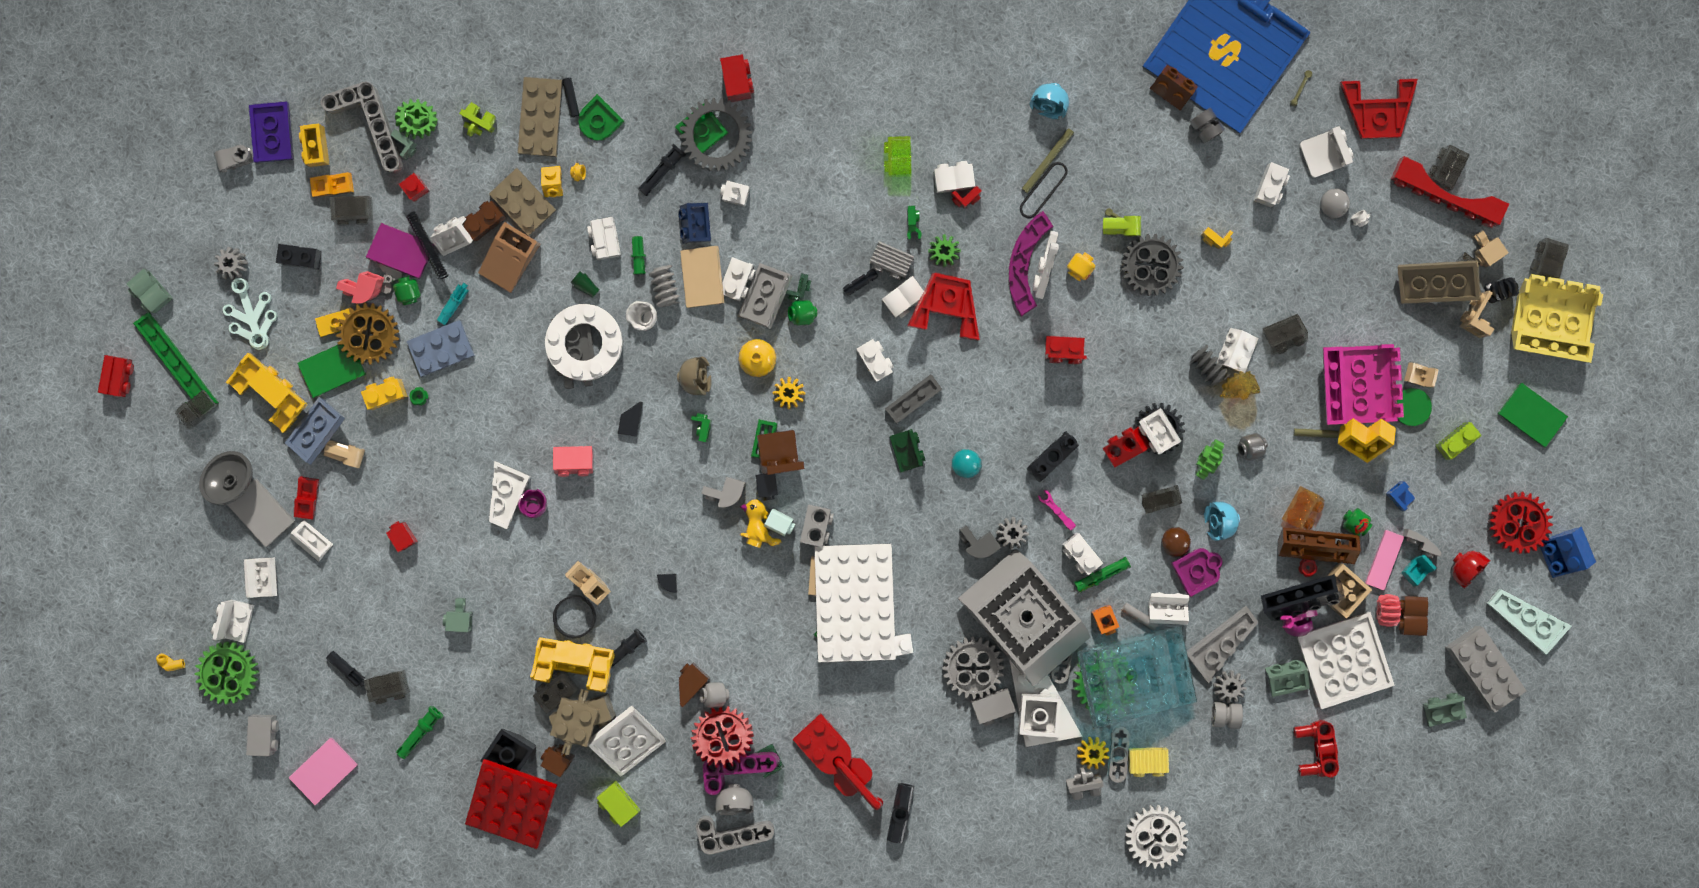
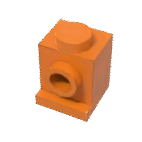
(1111, 626)

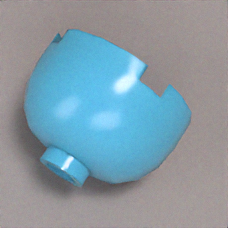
(1051, 100)
(1222, 520)

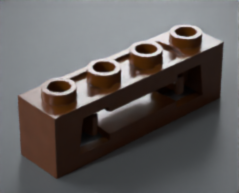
(1319, 546)

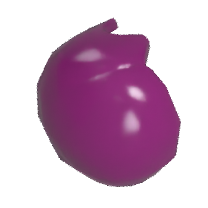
(531, 509)
(1300, 627)

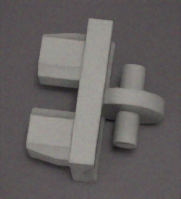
(1084, 782)

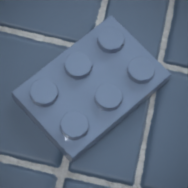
(440, 348)
(314, 430)

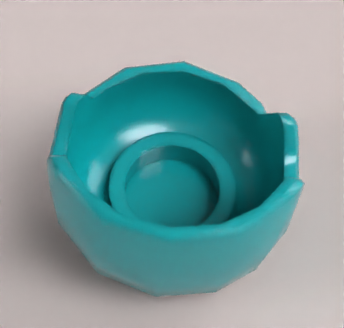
(966, 463)

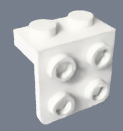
(1326, 152)

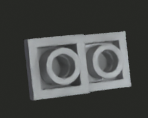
(1425, 545)

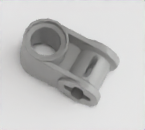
(231, 158)

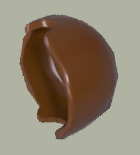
(1176, 542)

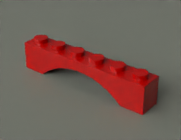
(1413, 175)

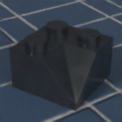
(509, 750)

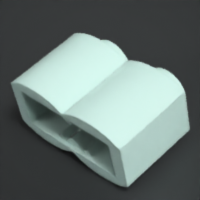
(779, 523)

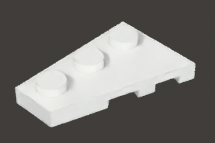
(507, 489)

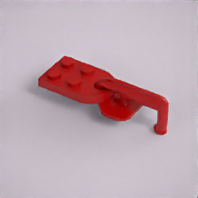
(822, 745)

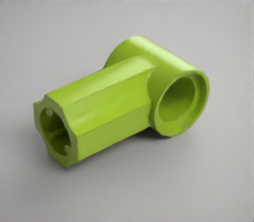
(1122, 226)

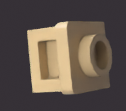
(1421, 375)

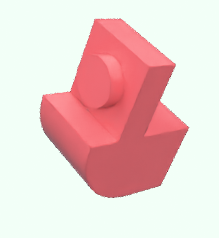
(366, 288)

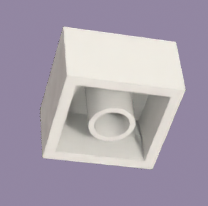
(1039, 715)

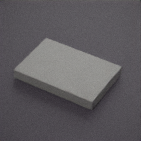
(765, 295)
(262, 513)

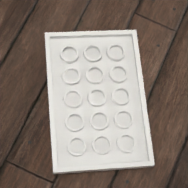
(854, 603)

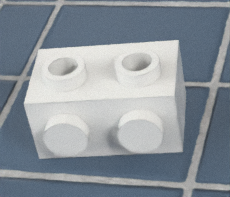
(1271, 185)
(874, 360)
(1082, 553)

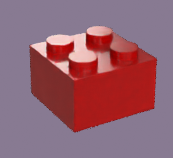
(736, 78)

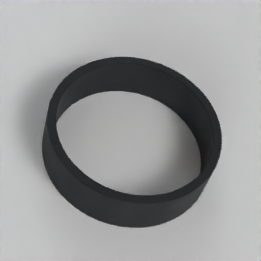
(555, 620)

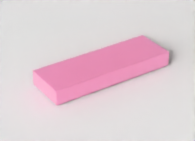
(1384, 560)

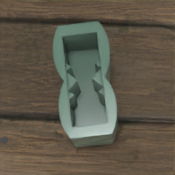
(149, 291)

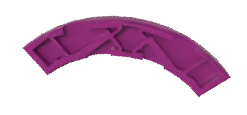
(1020, 260)

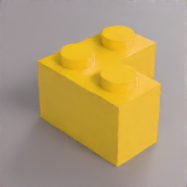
(1364, 441)

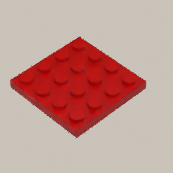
(510, 804)

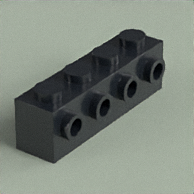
(1303, 597)

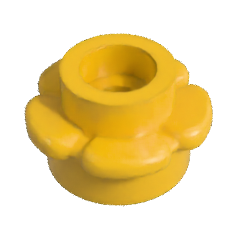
(578, 172)

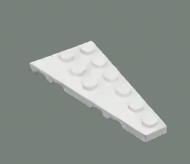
(1067, 726)

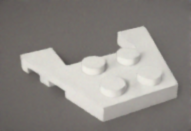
(1045, 265)

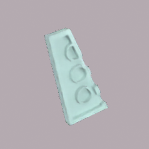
(1534, 624)

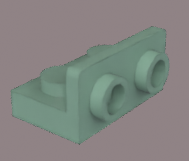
(1287, 677)
(1445, 709)

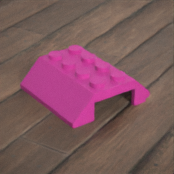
(1362, 384)

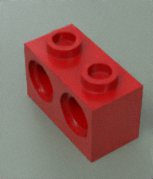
(1126, 446)

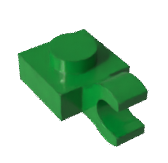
(913, 217)

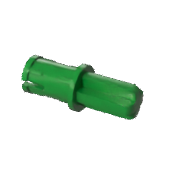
(638, 255)

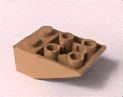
(508, 257)

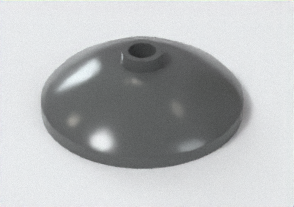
(226, 478)

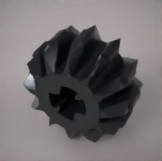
(1502, 289)

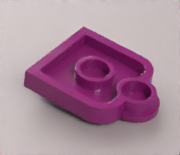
(1198, 570)

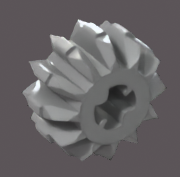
(233, 271)
(1017, 528)
(1223, 691)

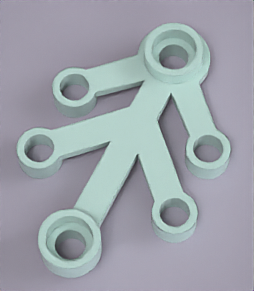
(251, 317)

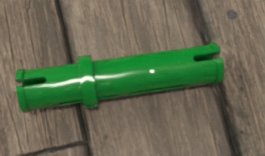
(1099, 576)

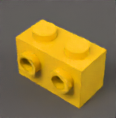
(314, 145)
(383, 394)

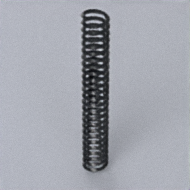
(414, 219)

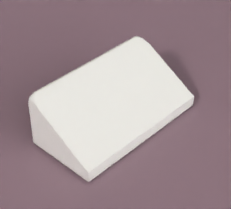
(311, 540)

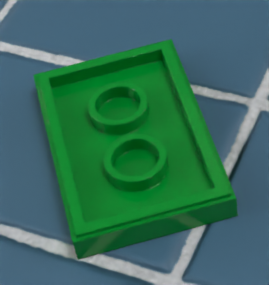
(330, 370)
(1532, 415)

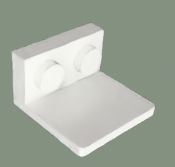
(232, 621)

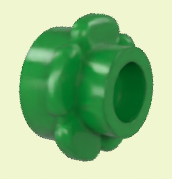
(418, 401)

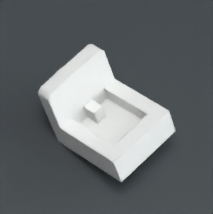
(903, 644)

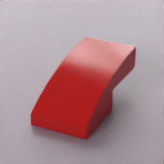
(306, 497)

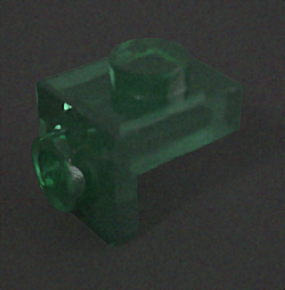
(804, 285)

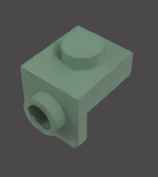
(410, 148)

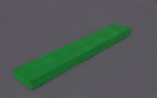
(171, 356)

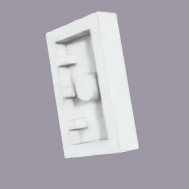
(451, 236)
(736, 279)

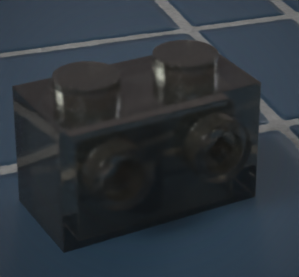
(550, 695)

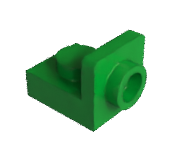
(703, 429)

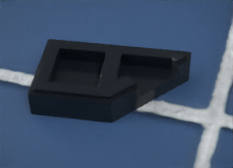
(630, 420)

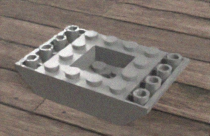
(998, 605)

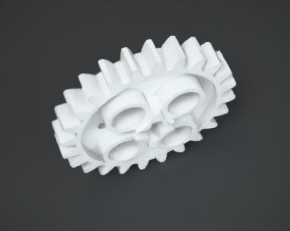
(1168, 850)

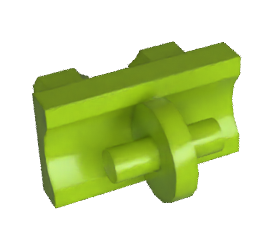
(486, 123)

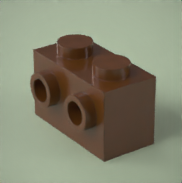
(483, 220)
(556, 761)

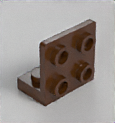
(778, 452)

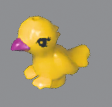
(756, 532)

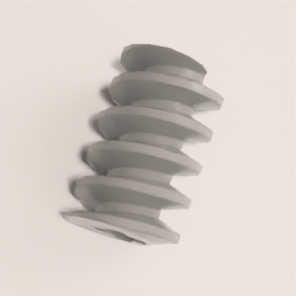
(664, 286)

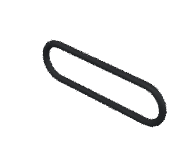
(1066, 172)

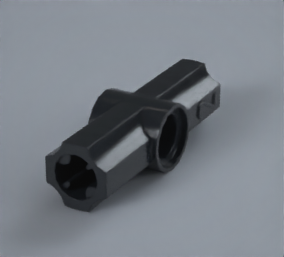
(898, 824)

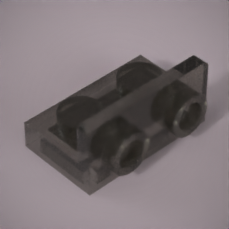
(1286, 334)

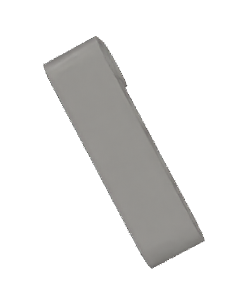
(736, 833)

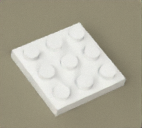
(626, 741)

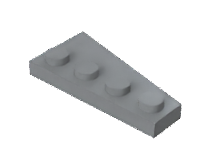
(1217, 646)

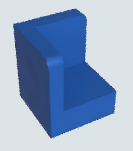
(1401, 495)

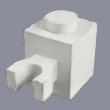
(735, 193)

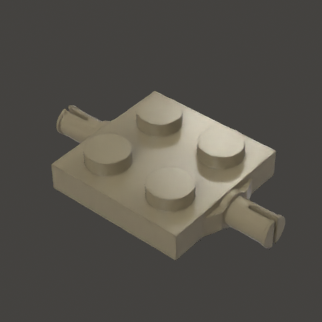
(574, 722)

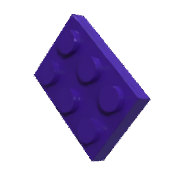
(271, 132)

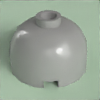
(734, 801)

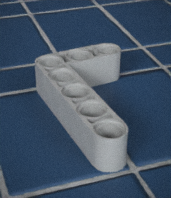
(373, 119)

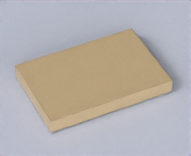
(702, 276)

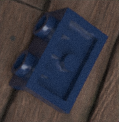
(694, 222)

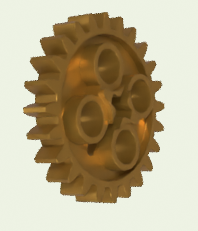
(349, 330)

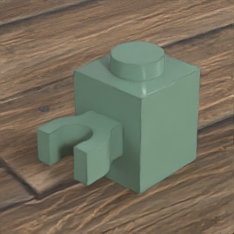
(459, 619)

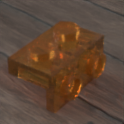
(1303, 509)

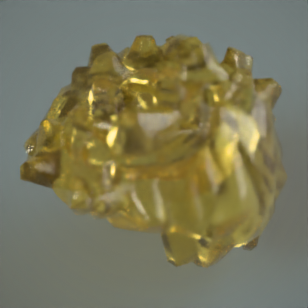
(1240, 386)

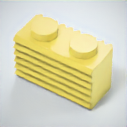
(1148, 761)

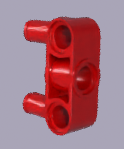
(1325, 749)

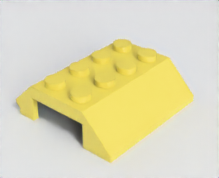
(1555, 318)

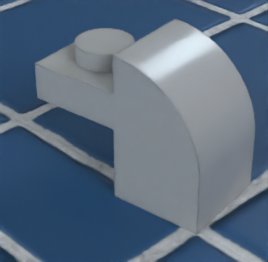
(729, 495)

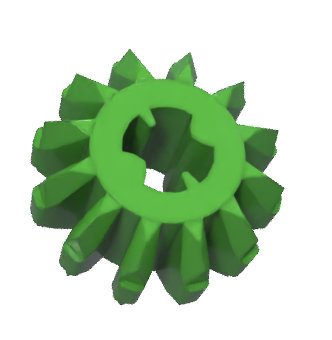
(942, 257)

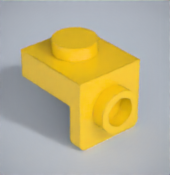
(551, 181)
(1212, 238)

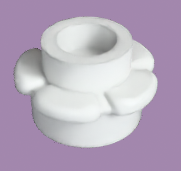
(1360, 218)

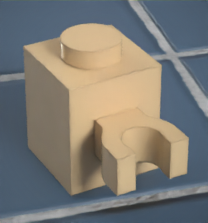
(1489, 251)

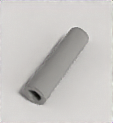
(1139, 616)

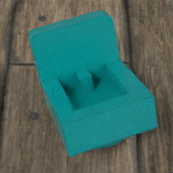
(1418, 569)

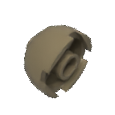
(694, 376)

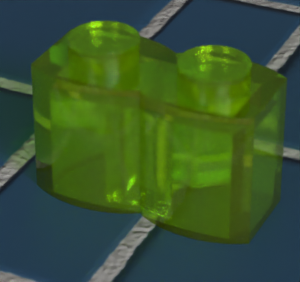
(898, 156)

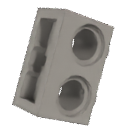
(810, 525)

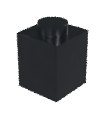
(767, 486)

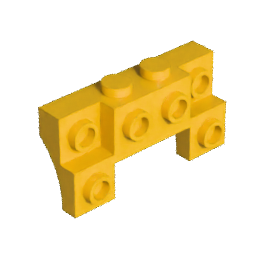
(271, 387)
(573, 658)

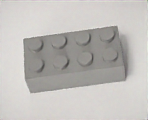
(1485, 668)

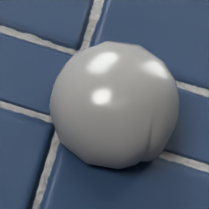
(1335, 203)

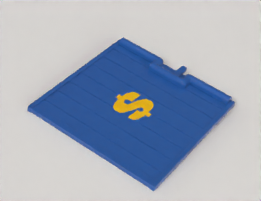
(1230, 53)

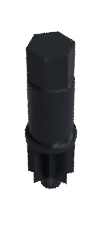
(346, 669)

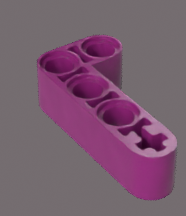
(741, 768)

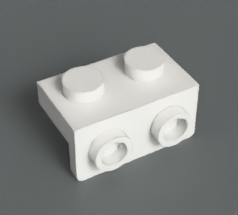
(1237, 350)
(1159, 431)
(260, 577)
(1168, 608)

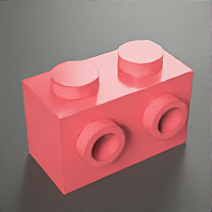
(573, 460)

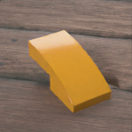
(331, 184)

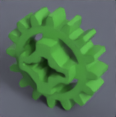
(416, 118)
(1209, 459)

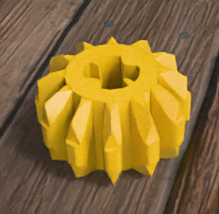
(786, 399)
(1100, 753)

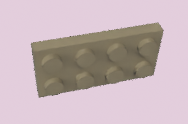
(540, 116)
(1439, 282)

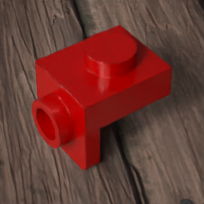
(972, 197)

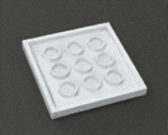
(1345, 660)

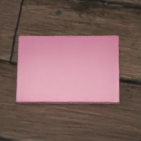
(323, 771)

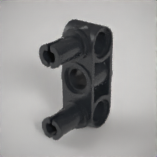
(1063, 447)

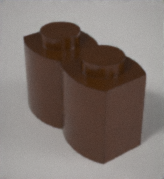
(1413, 616)

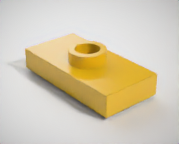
(328, 323)

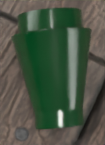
(584, 284)

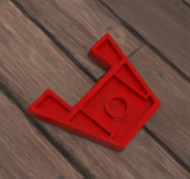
(1379, 116)
(948, 297)

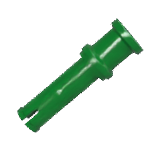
(424, 725)

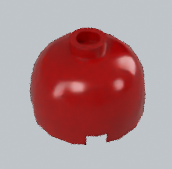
(1468, 566)

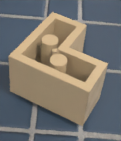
(1354, 590)

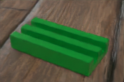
(760, 422)

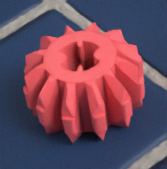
(1388, 610)

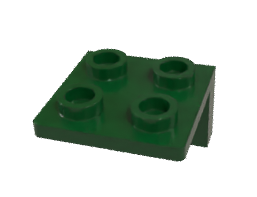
(906, 450)

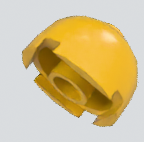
(757, 358)

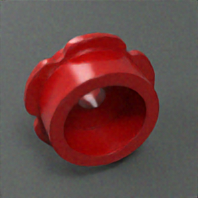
(1312, 567)

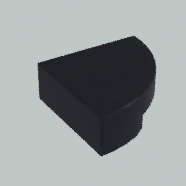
(668, 582)

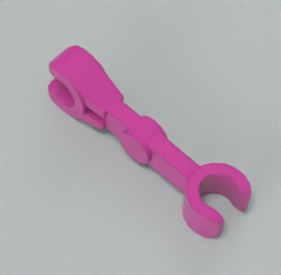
(1049, 502)
(1290, 620)

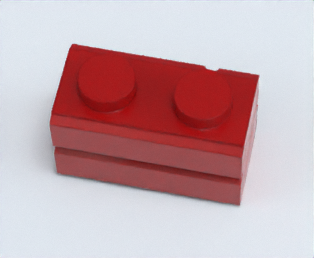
(115, 376)

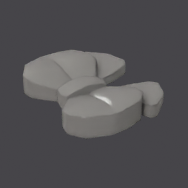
(389, 277)

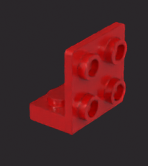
(1065, 348)

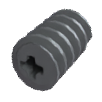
(1209, 367)

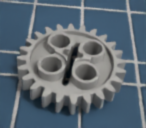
(973, 685)

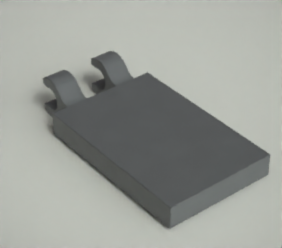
(580, 347)

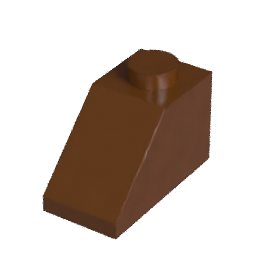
(690, 682)

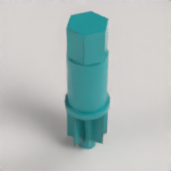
(454, 301)

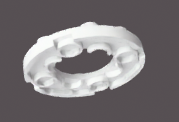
(602, 362)

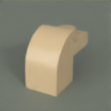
(588, 582)

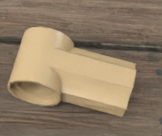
(347, 454)

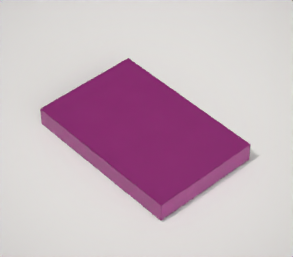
(398, 251)

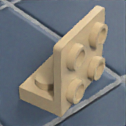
(1470, 318)

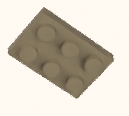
(522, 201)

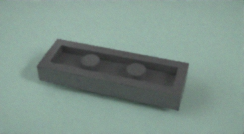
(913, 398)

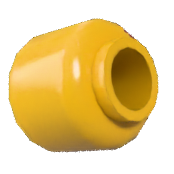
(1081, 266)

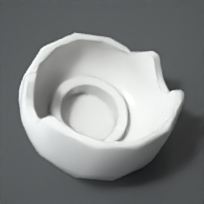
(635, 312)

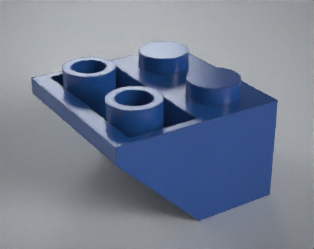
(1567, 552)

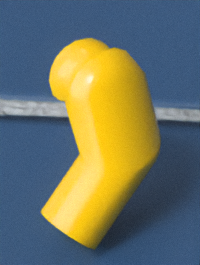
(168, 664)

